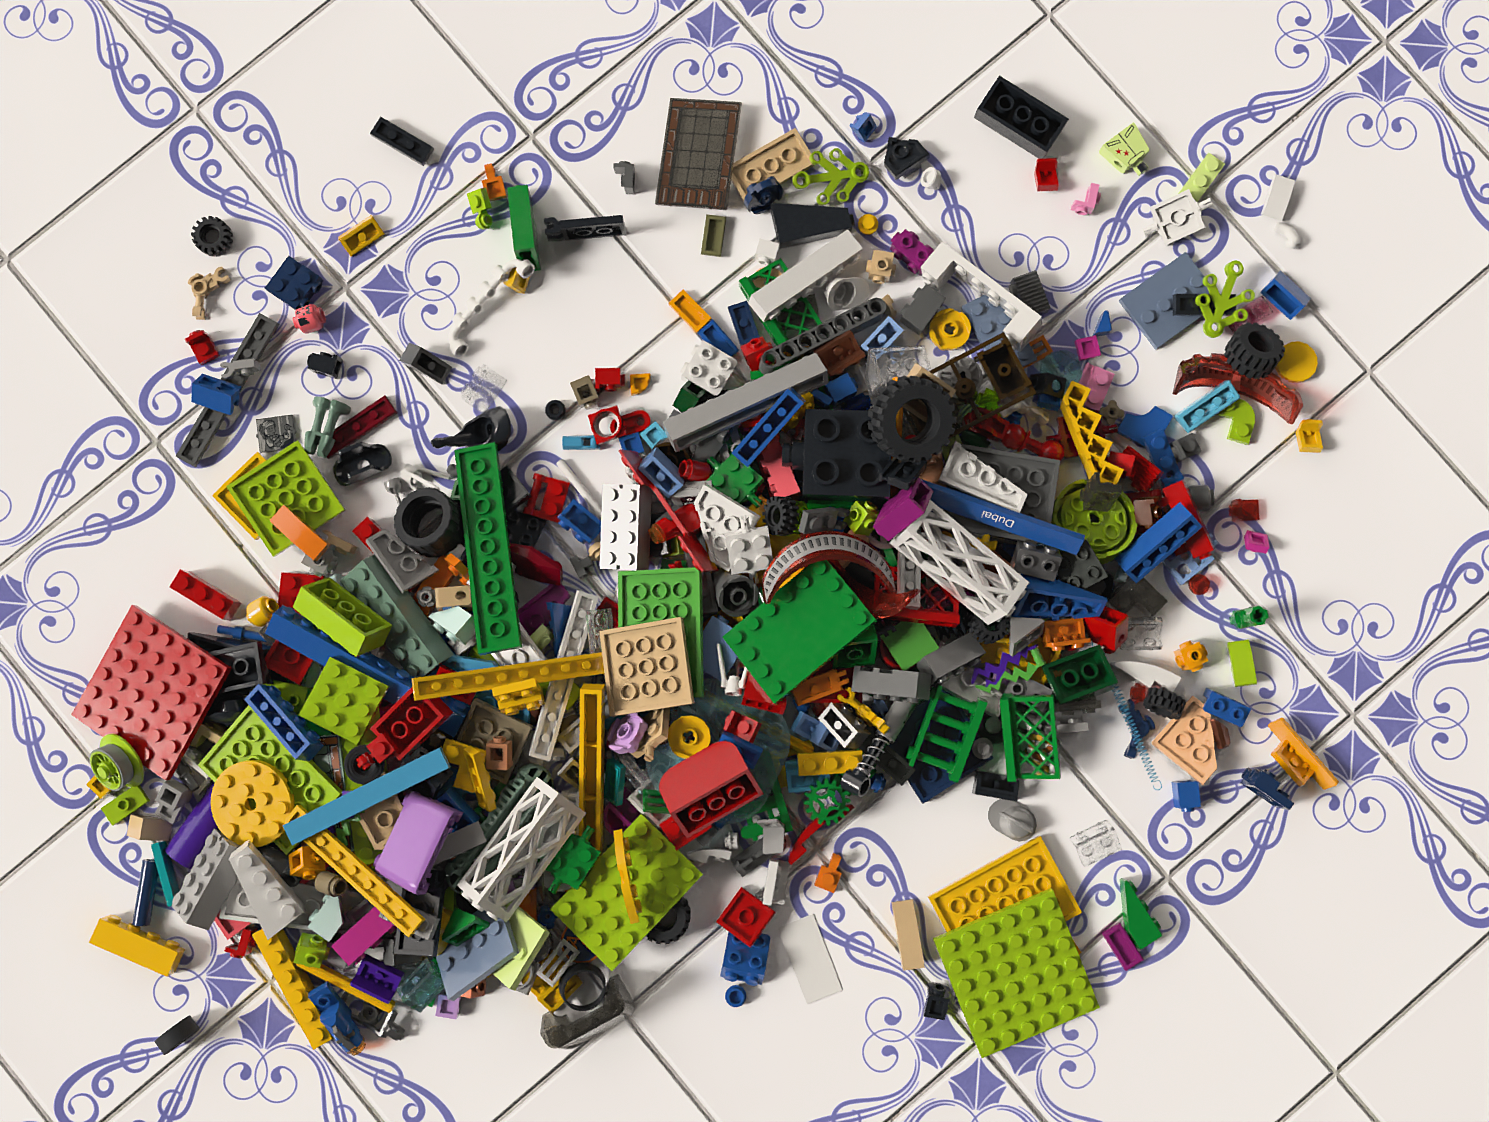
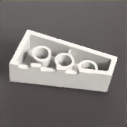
(267, 892)

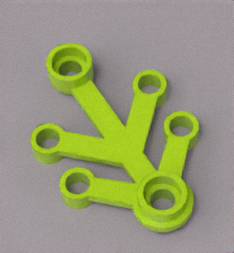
(833, 175)
(1222, 301)

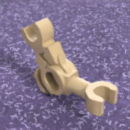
(202, 287)

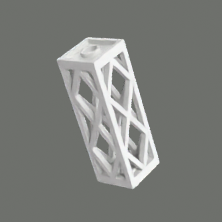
(956, 575)
(490, 892)

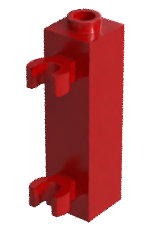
(1200, 543)

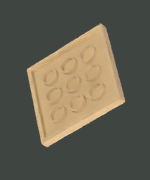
(646, 667)

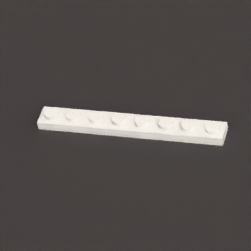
(559, 690)

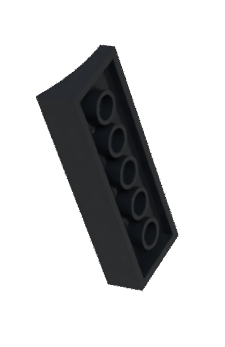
(247, 668)

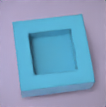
(653, 434)

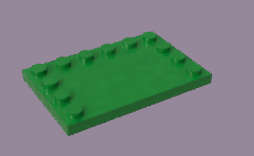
(799, 629)

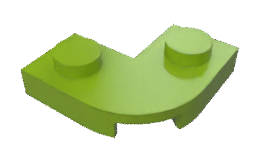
(1242, 421)

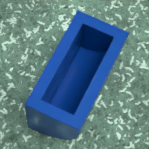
(1285, 295)

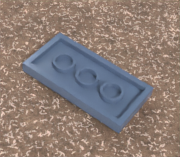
(989, 322)

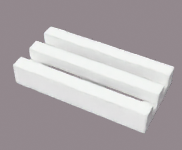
(546, 977)

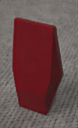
(535, 565)

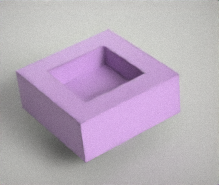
(447, 1008)

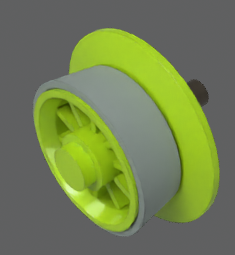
(116, 763)

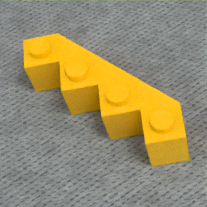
(1082, 425)

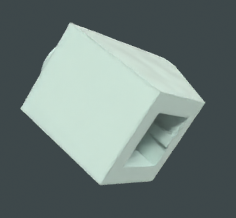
(456, 623)
(329, 918)

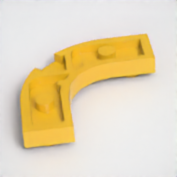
(629, 890)

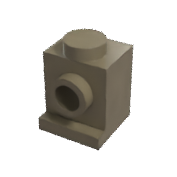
(581, 386)

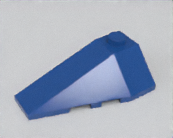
(1057, 600)

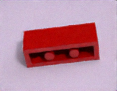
(205, 595)

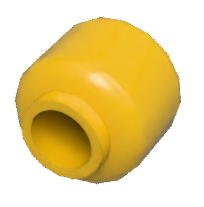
(261, 610)

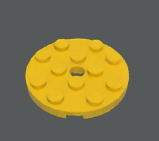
(231, 804)

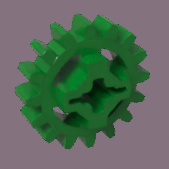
(823, 811)

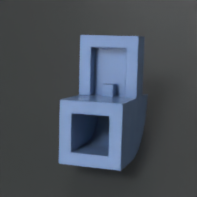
(814, 731)

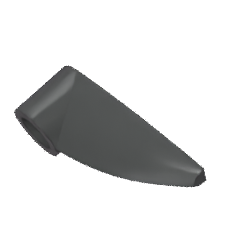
(711, 445)
(280, 863)

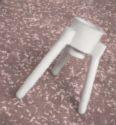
(412, 474)
(734, 684)

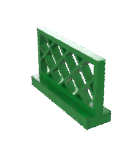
(773, 326)
(1011, 737)

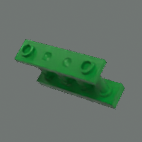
(961, 747)

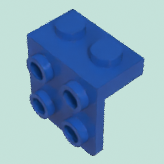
(744, 962)

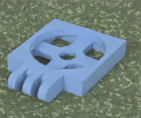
(1192, 565)

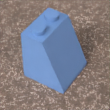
(713, 635)

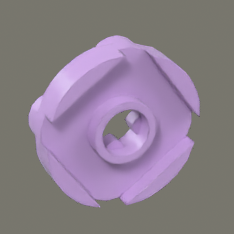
(635, 729)

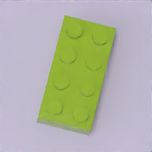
(342, 616)

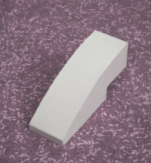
(1147, 674)

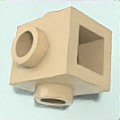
(881, 266)

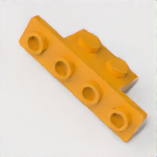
(1298, 758)

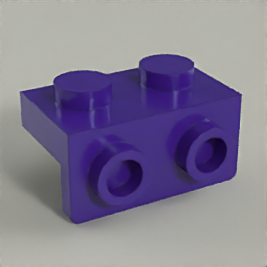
(377, 979)

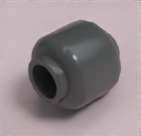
(1202, 497)

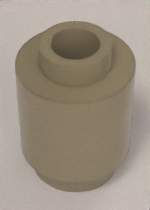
(330, 884)

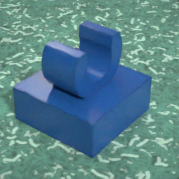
(864, 126)

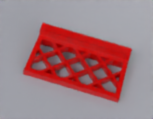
(921, 615)

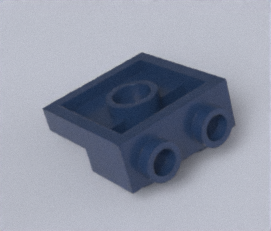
(294, 284)
(1265, 786)

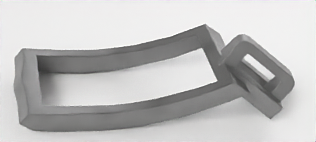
(386, 1029)

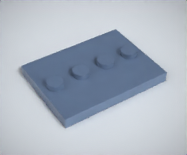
(1152, 301)
(477, 957)

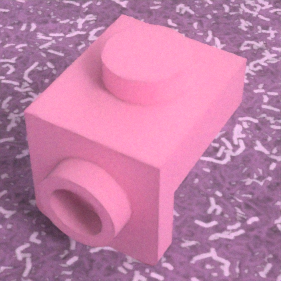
(1092, 198)

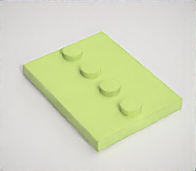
(529, 940)

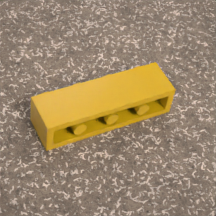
(137, 945)

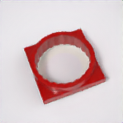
(595, 419)

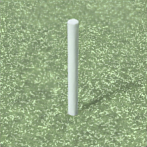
(580, 487)

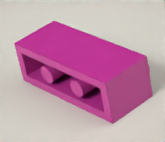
(361, 936)

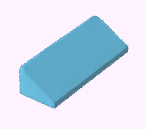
(1207, 406)

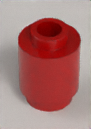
(694, 470)

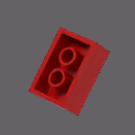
(412, 722)

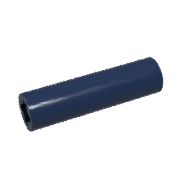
(145, 893)

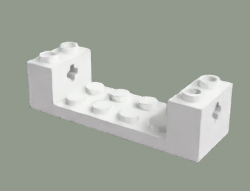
(946, 261)

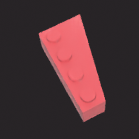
(778, 479)

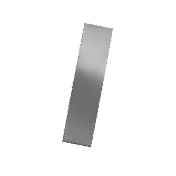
(460, 842)

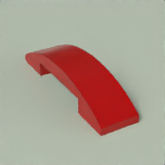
(798, 849)

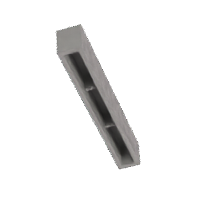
(744, 402)

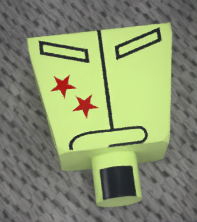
(1126, 150)

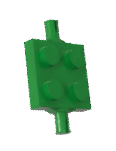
(736, 480)
(573, 861)

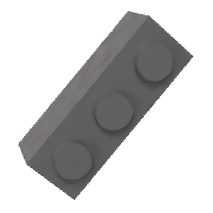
(952, 659)

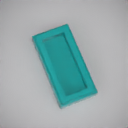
(614, 781)

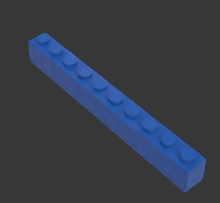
(307, 639)

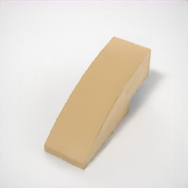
(907, 935)

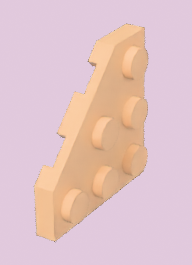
(1190, 741)

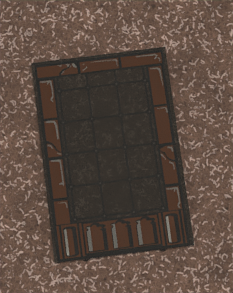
(698, 153)

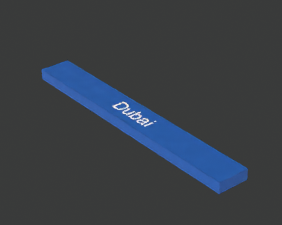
(1006, 519)

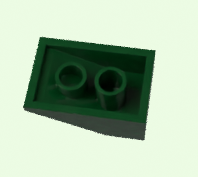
(1080, 675)

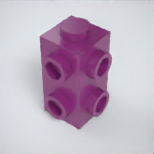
(910, 250)

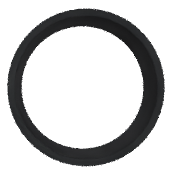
(578, 968)

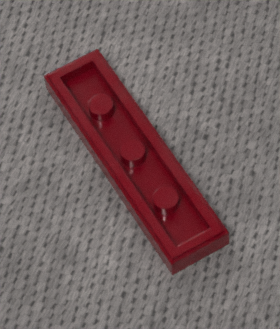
(362, 424)

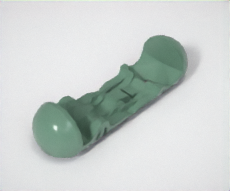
(505, 804)

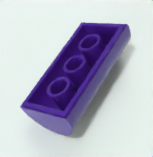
(193, 832)

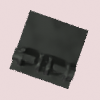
(1081, 569)

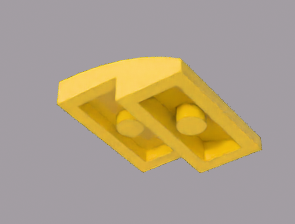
(548, 995)

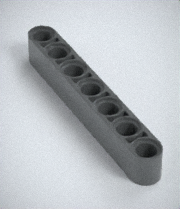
(828, 328)

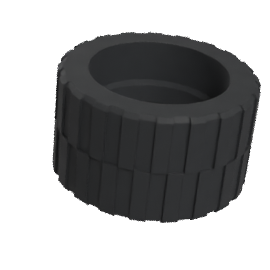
(412, 511)

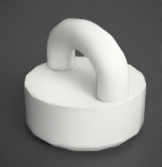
(931, 178)

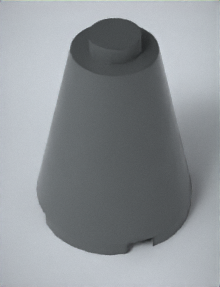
(734, 592)

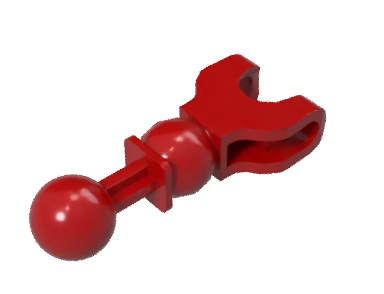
(1013, 436)

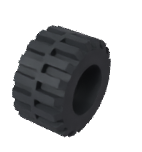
(1254, 350)
(675, 931)

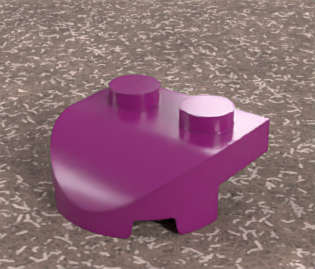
(620, 816)

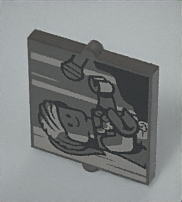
(275, 433)

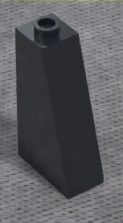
(808, 223)

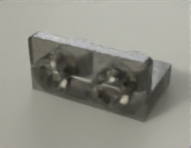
(1098, 495)

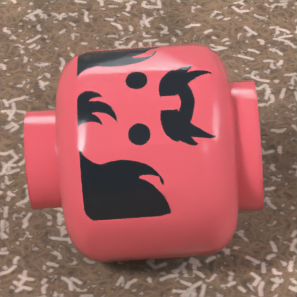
(309, 318)

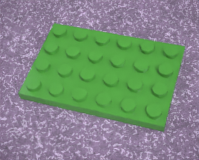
(665, 595)

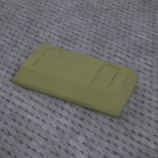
(713, 235)

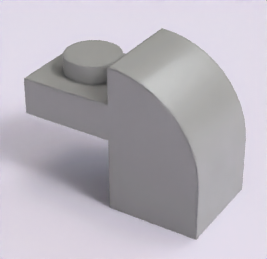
(172, 800)

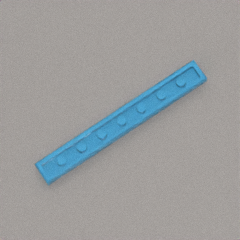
(366, 796)

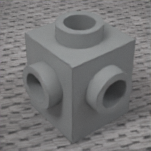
(325, 565)

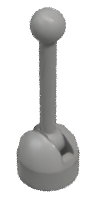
(394, 486)

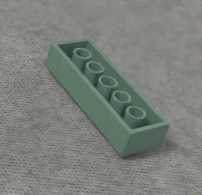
(412, 635)

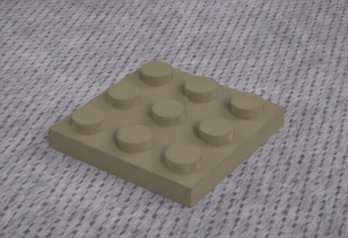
(486, 722)

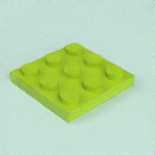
(344, 700)

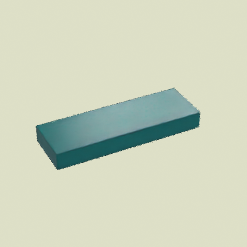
(165, 871)

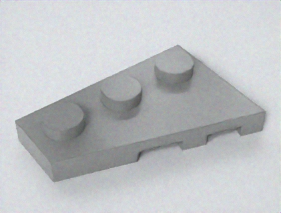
(399, 561)

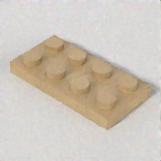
(778, 158)

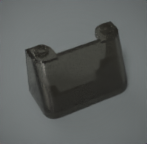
(563, 1035)

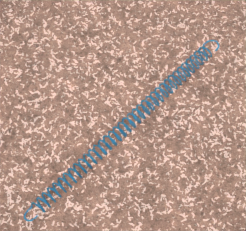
(1140, 743)

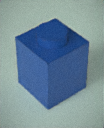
(841, 389)
(1186, 795)

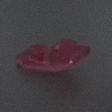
(1256, 310)

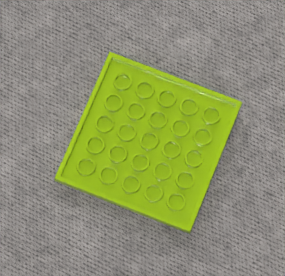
(1016, 973)

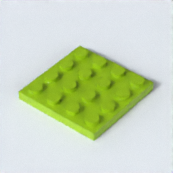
(286, 480)

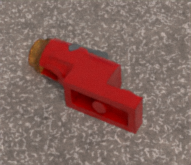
(666, 528)

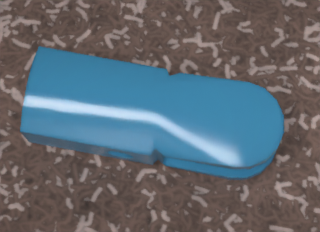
(577, 443)

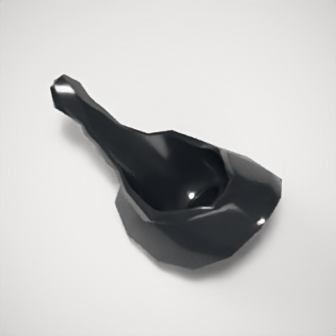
(486, 428)
(227, 709)

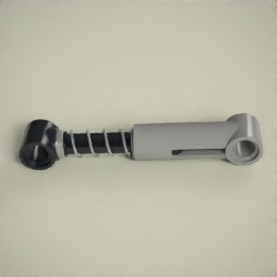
(858, 780)

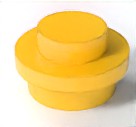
(868, 224)

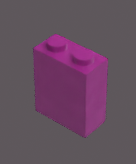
(903, 509)

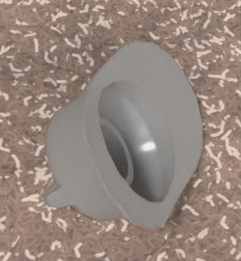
(1012, 820)

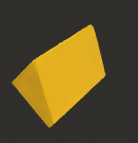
(361, 235)

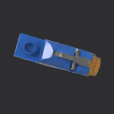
(337, 1019)

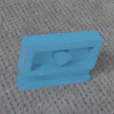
(800, 783)

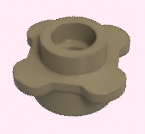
(1110, 418)

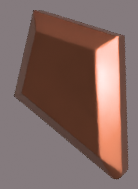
(1220, 734)

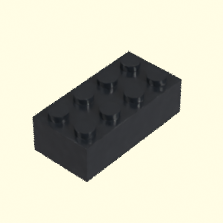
(1020, 117)

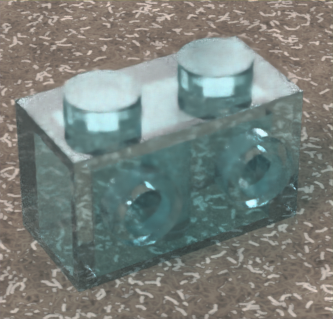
(421, 986)

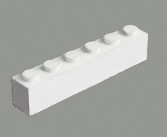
(805, 276)

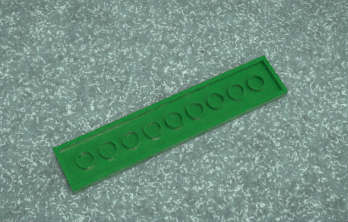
(487, 549)

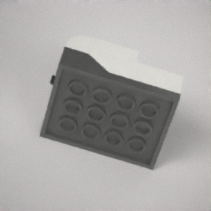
(1031, 474)

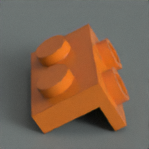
(1064, 632)

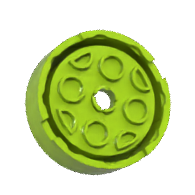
(1108, 536)

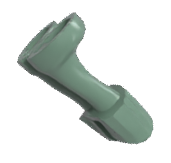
(324, 439)

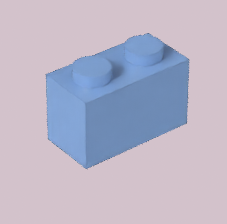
(661, 472)

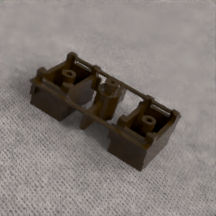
(1003, 373)

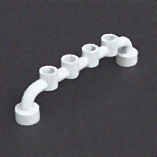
(524, 269)

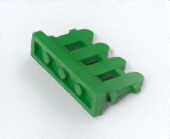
(753, 830)

